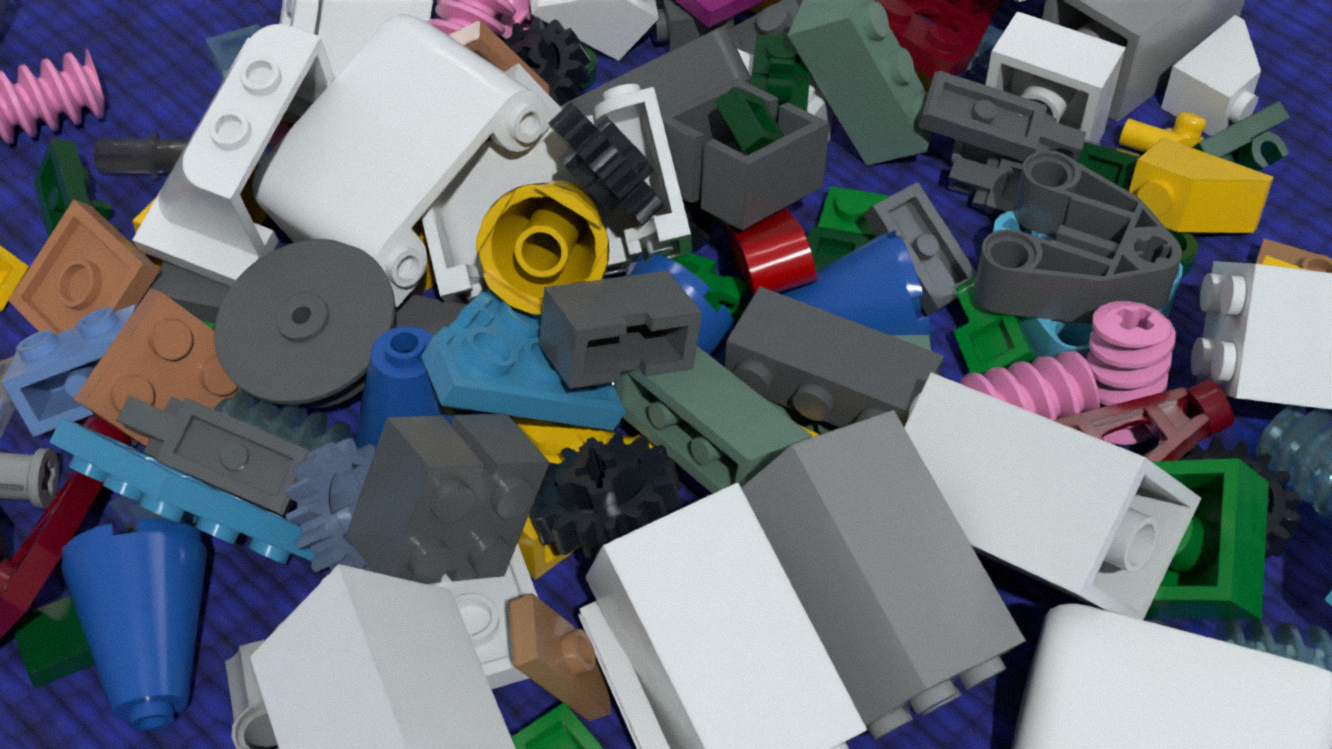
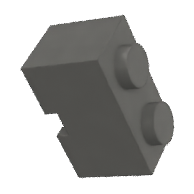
(619, 326)

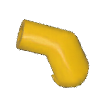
(1143, 136)

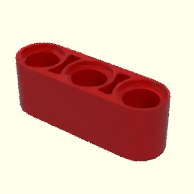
(773, 253)

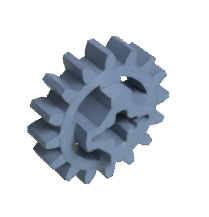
(326, 502)

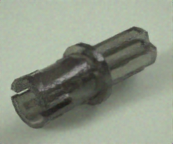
(138, 155)

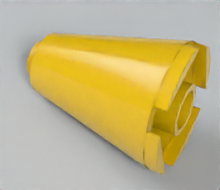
(541, 240)

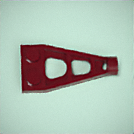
(949, 43)
(1165, 417)
(42, 548)

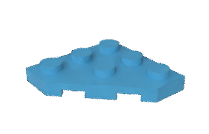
(496, 366)
(176, 493)

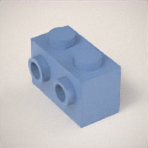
(55, 366)

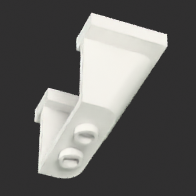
(199, 210)

